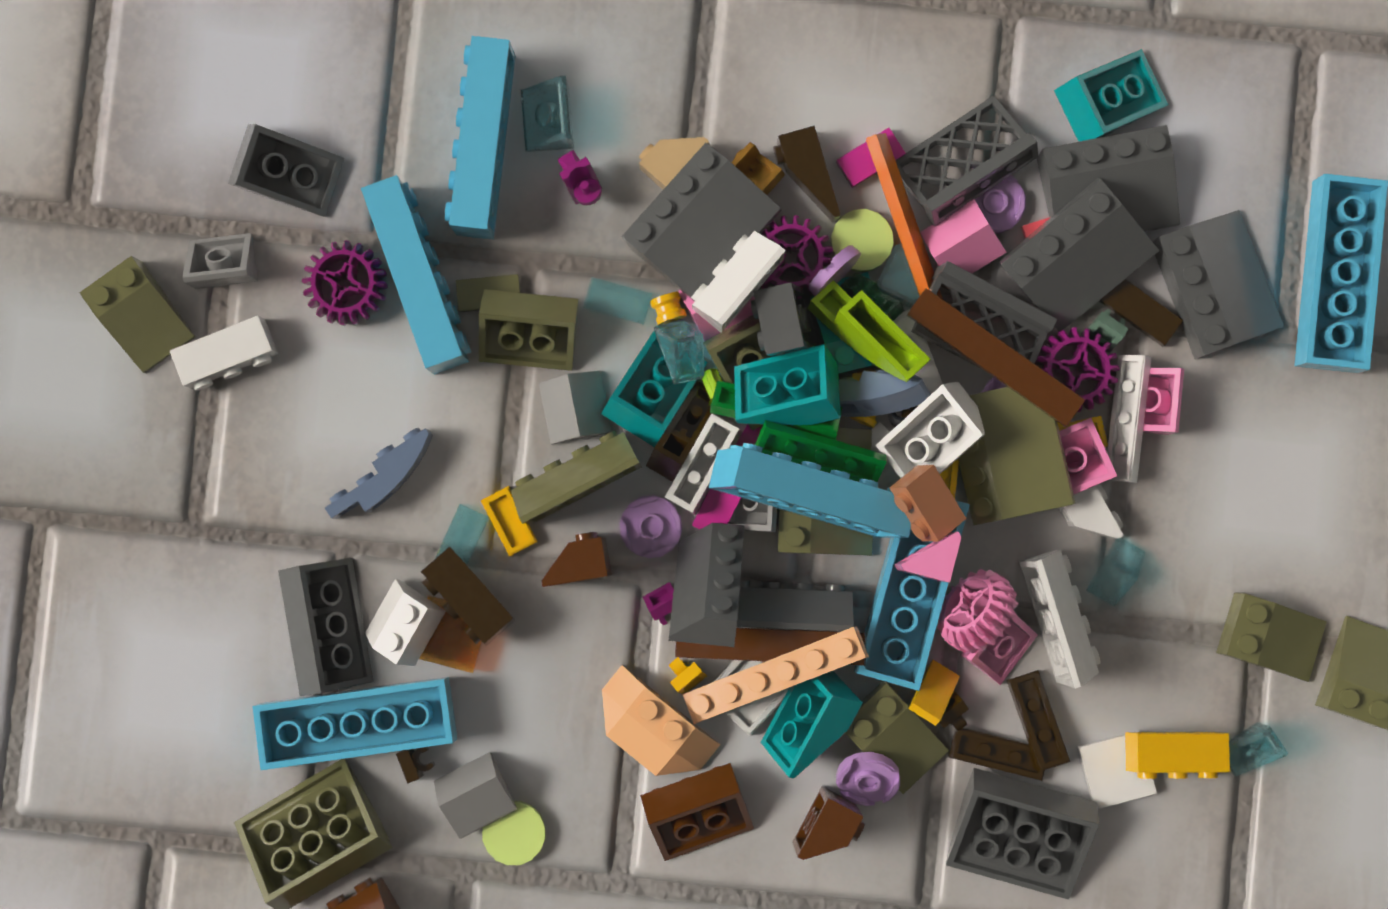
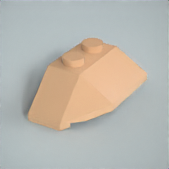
(652, 727)

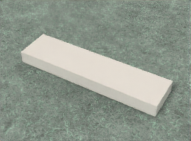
(1128, 416)

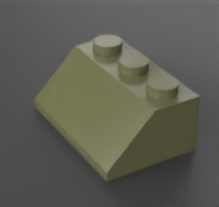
(527, 329)

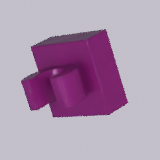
(660, 602)

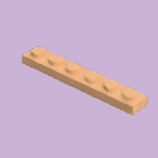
(775, 675)

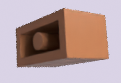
(927, 503)

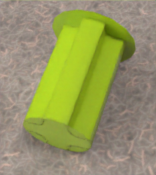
(709, 380)

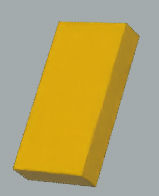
(506, 521)
(934, 692)

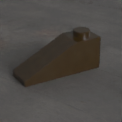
(806, 166)
(681, 433)

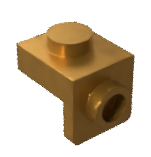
(758, 168)

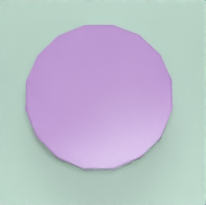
(1003, 213)
(836, 270)
(650, 526)
(868, 778)

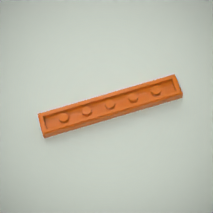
(901, 211)

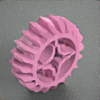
(977, 611)

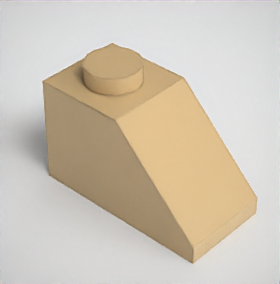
(668, 157)

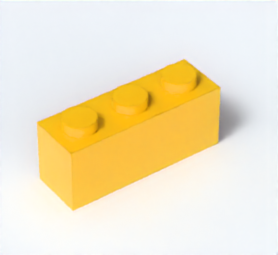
(1177, 754)

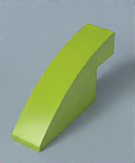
(868, 331)

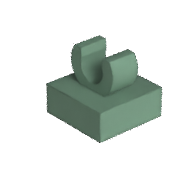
(1108, 328)

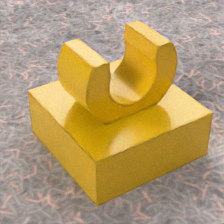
(686, 677)

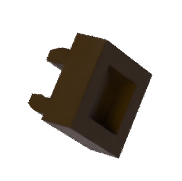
(954, 712)
(411, 765)

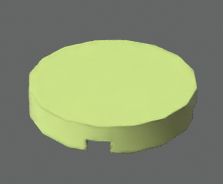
(868, 234)
(515, 836)

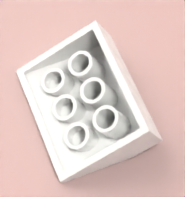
(1060, 619)

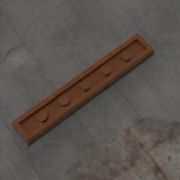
(995, 357)
(757, 645)

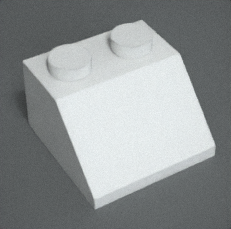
(403, 624)

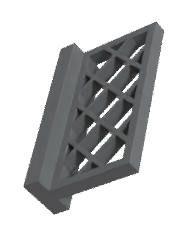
(984, 174)
(991, 299)

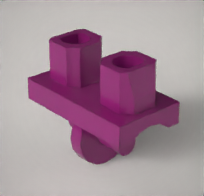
(580, 179)

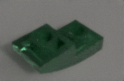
(888, 304)

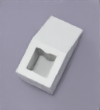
(1093, 514)

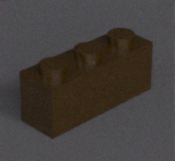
(466, 597)

